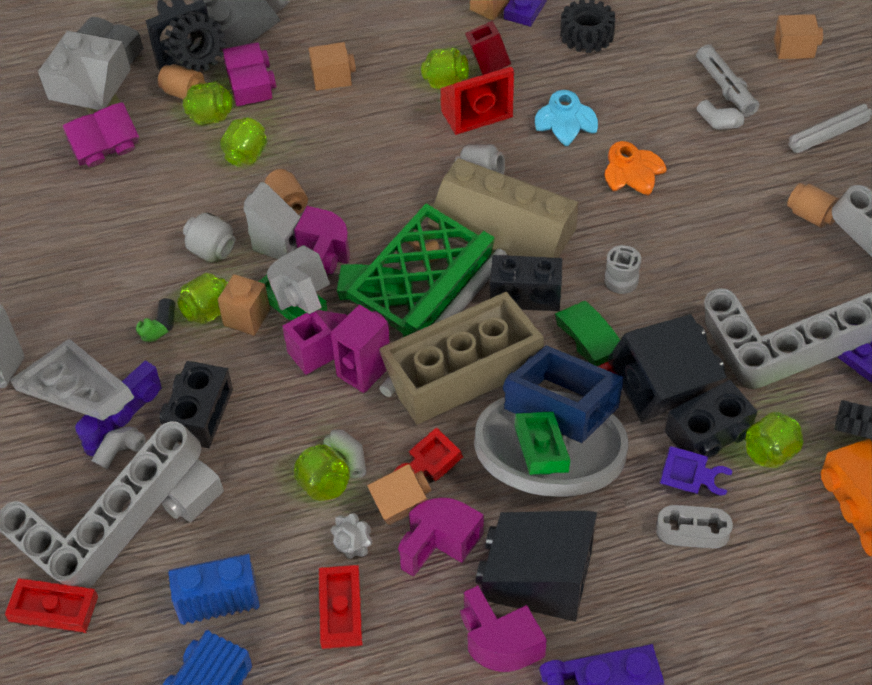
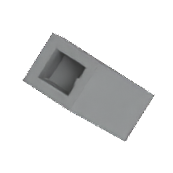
(270, 222)

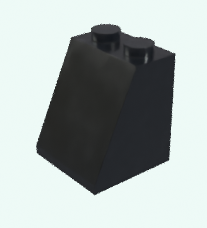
(665, 365)
(538, 561)

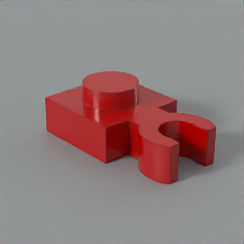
(434, 455)

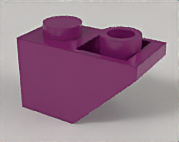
(310, 339)

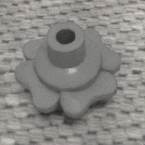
(351, 536)

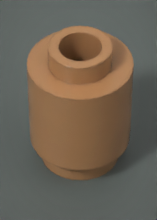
(178, 79)
(288, 189)
(812, 204)

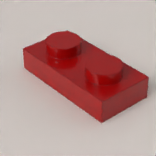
(51, 605)
(340, 607)

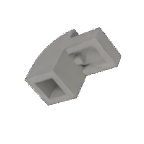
(297, 279)

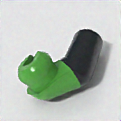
(153, 330)

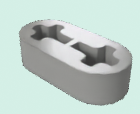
(693, 526)

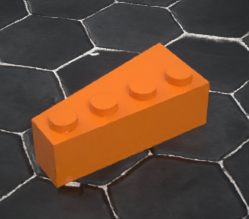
(849, 477)

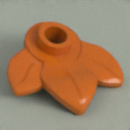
(636, 170)

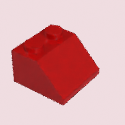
(479, 100)

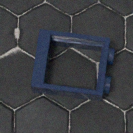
(575, 419)

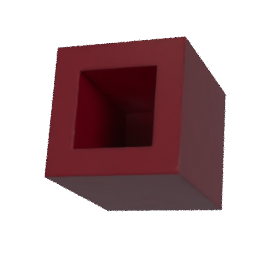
(488, 48)

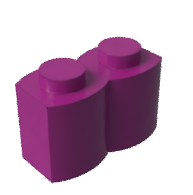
(248, 73)
(101, 134)

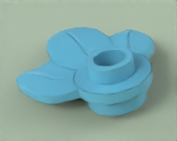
(566, 120)

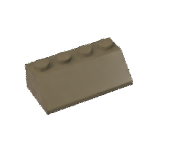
(514, 212)
(460, 356)

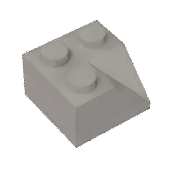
(84, 70)

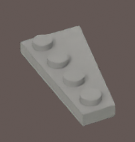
(74, 381)

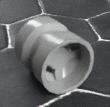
(622, 269)

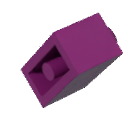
(357, 347)

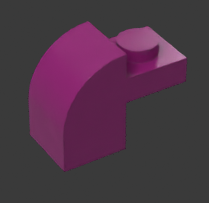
(325, 235)
(439, 525)
(503, 642)

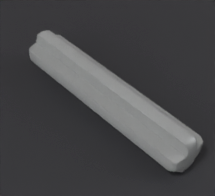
(830, 128)

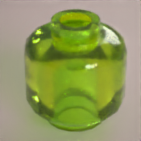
(444, 67)
(207, 103)
(243, 141)
(200, 298)
(774, 440)
(321, 472)

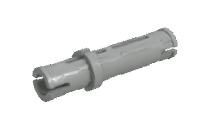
(744, 100)

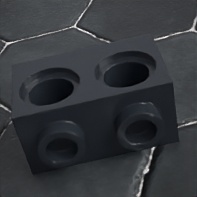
(528, 280)
(200, 395)
(707, 416)

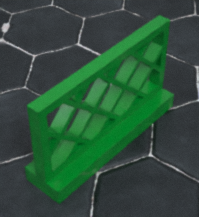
(443, 290)

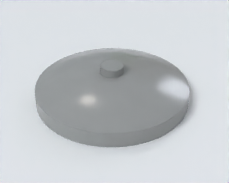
(592, 463)

